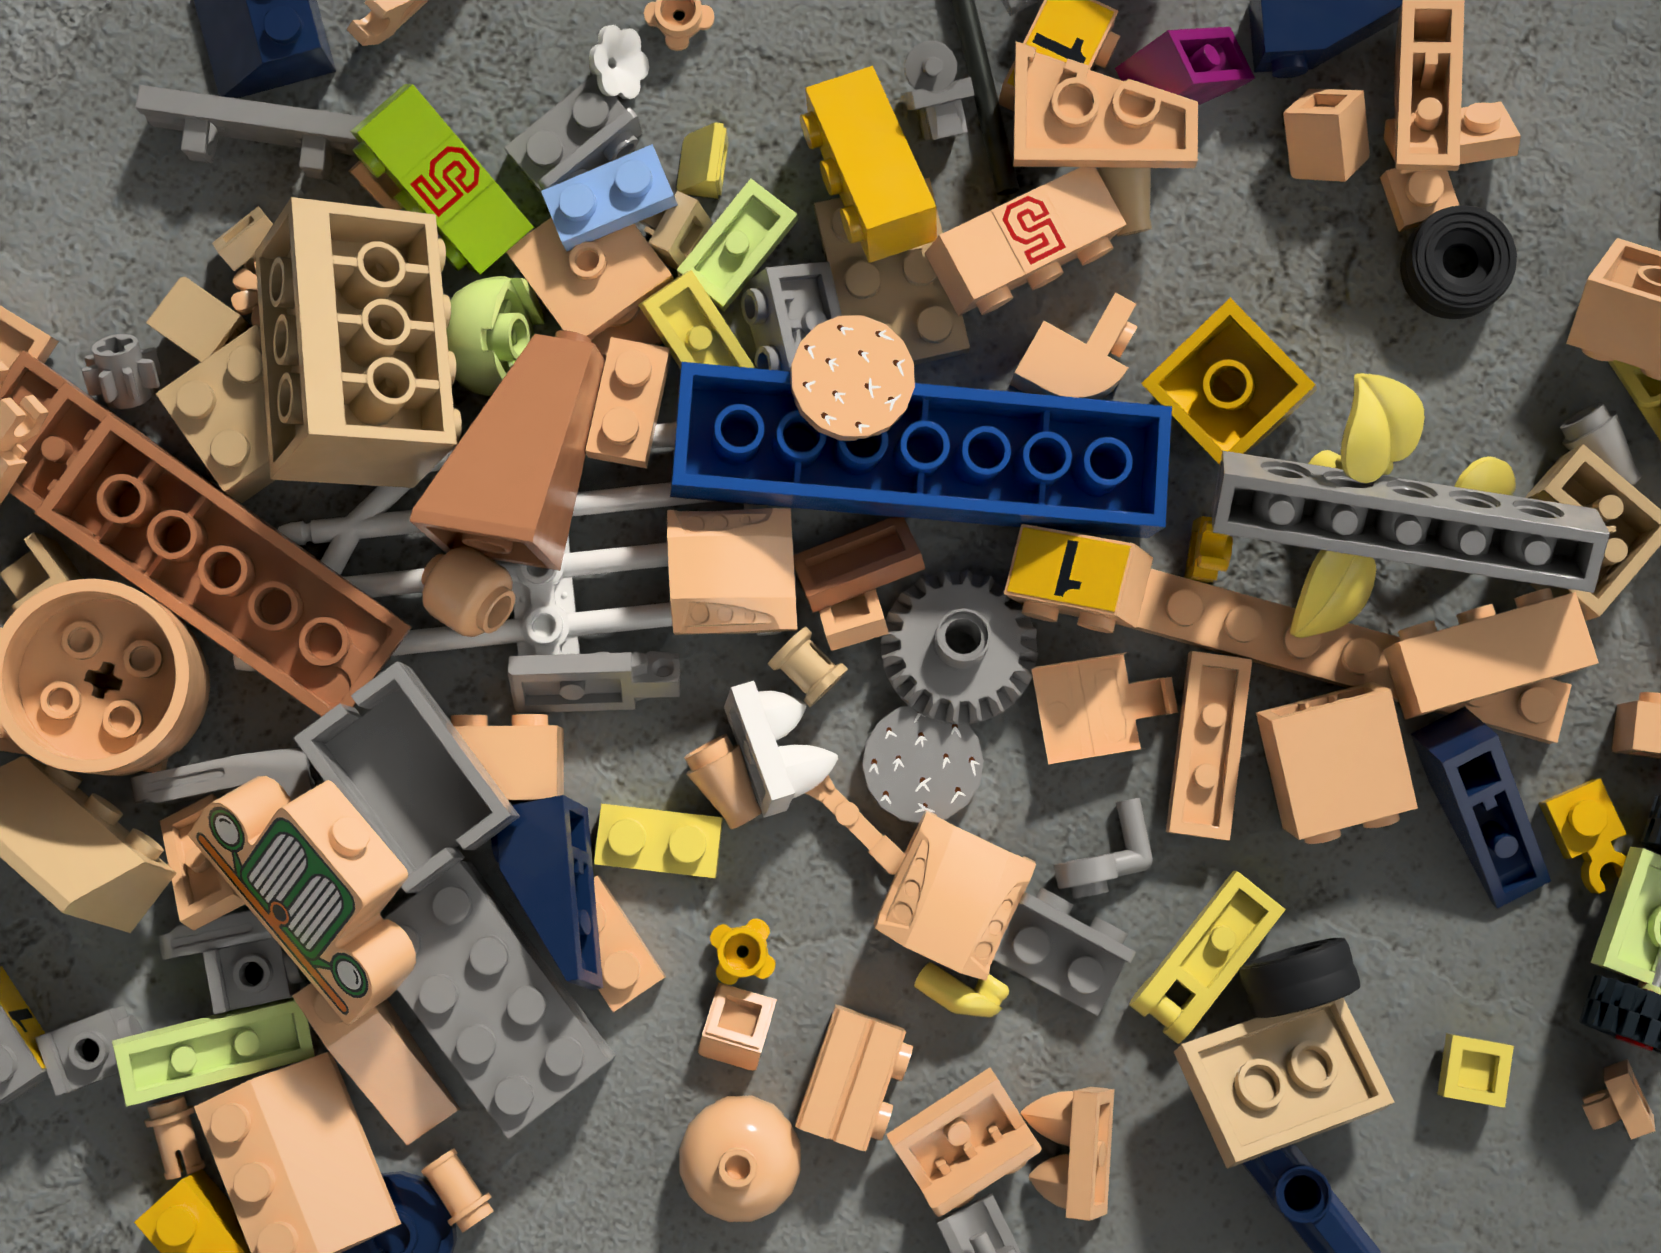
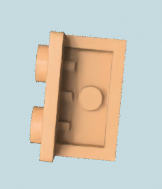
(964, 1143)

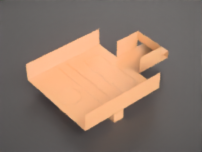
(1093, 709)

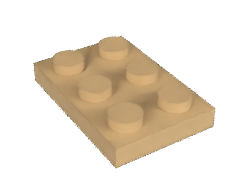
(893, 290)
(1282, 1080)

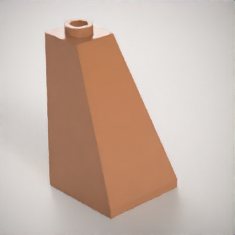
(521, 460)

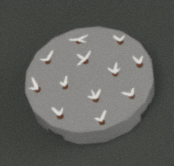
(921, 765)

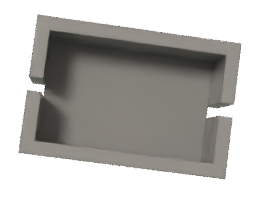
(408, 774)

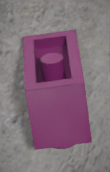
(1190, 63)

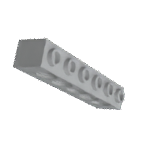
(1409, 522)

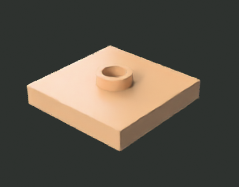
(594, 280)

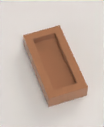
(857, 562)

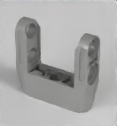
(216, 777)

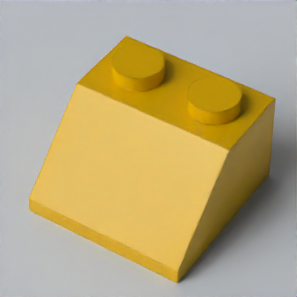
(1229, 383)

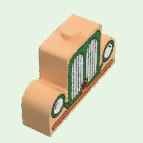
(315, 885)

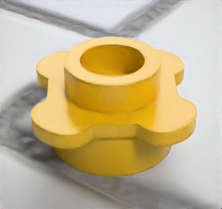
(756, 963)

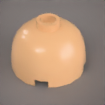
(740, 1159)

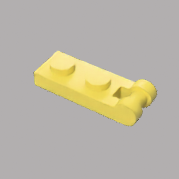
(1208, 955)

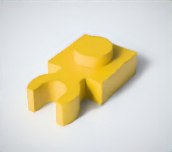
(1207, 552)
(1585, 826)

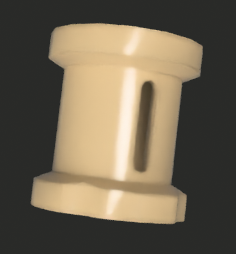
(807, 666)

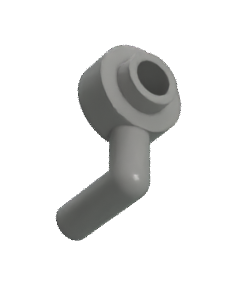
(1090, 874)

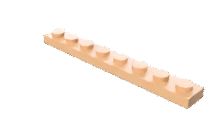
(1344, 657)

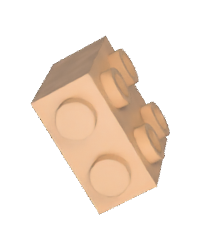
(1337, 762)

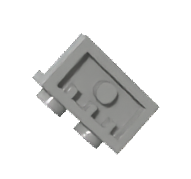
(575, 137)
(785, 307)
(1063, 952)

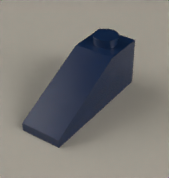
(1305, 33)
(1482, 804)
(551, 874)

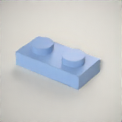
(609, 197)

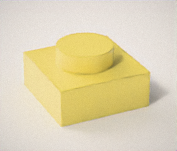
(1475, 1070)

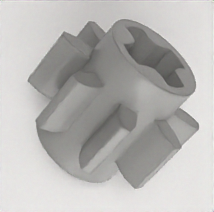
(121, 371)

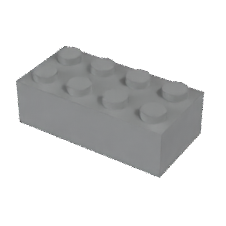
(494, 1000)

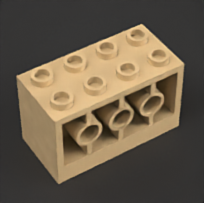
(355, 345)

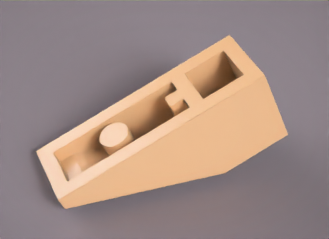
(1428, 85)
(383, 1064)

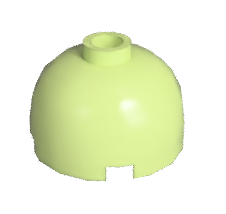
(490, 329)

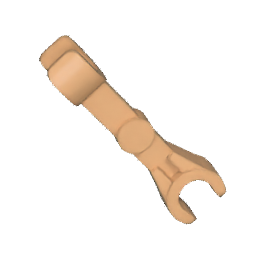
(848, 815)

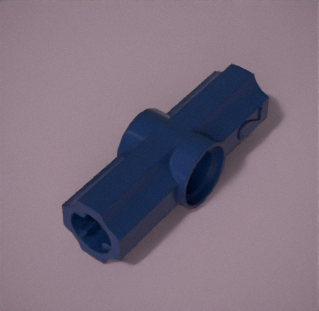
(1322, 1222)

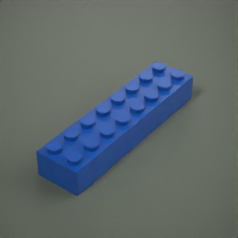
(945, 459)

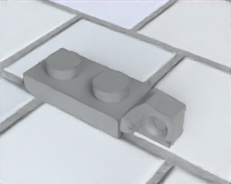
(591, 680)

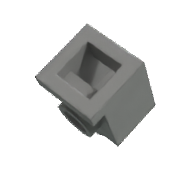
(230, 981)
(67, 1054)

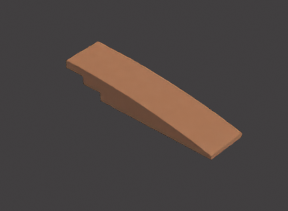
(197, 547)

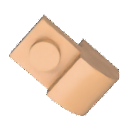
(1070, 368)

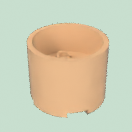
(51, 667)

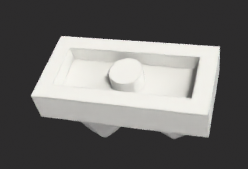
(774, 771)

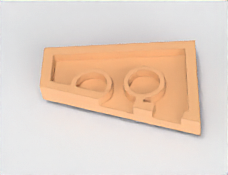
(1094, 120)

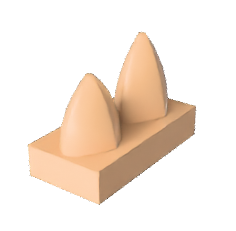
(1084, 1124)

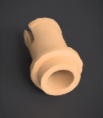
(173, 1133)
(457, 1191)

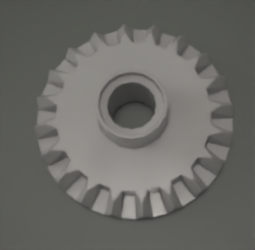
(952, 684)

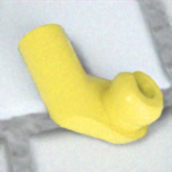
(958, 997)

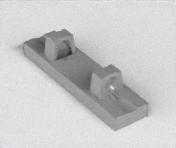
(210, 116)

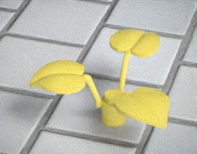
(1379, 431)

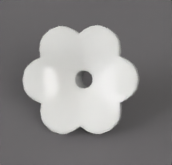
(618, 62)

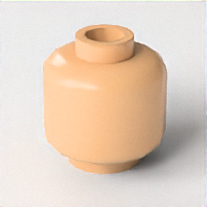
(467, 591)

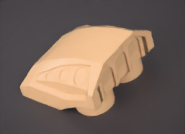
(731, 571)
(953, 896)

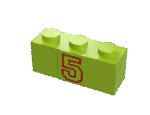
(440, 179)

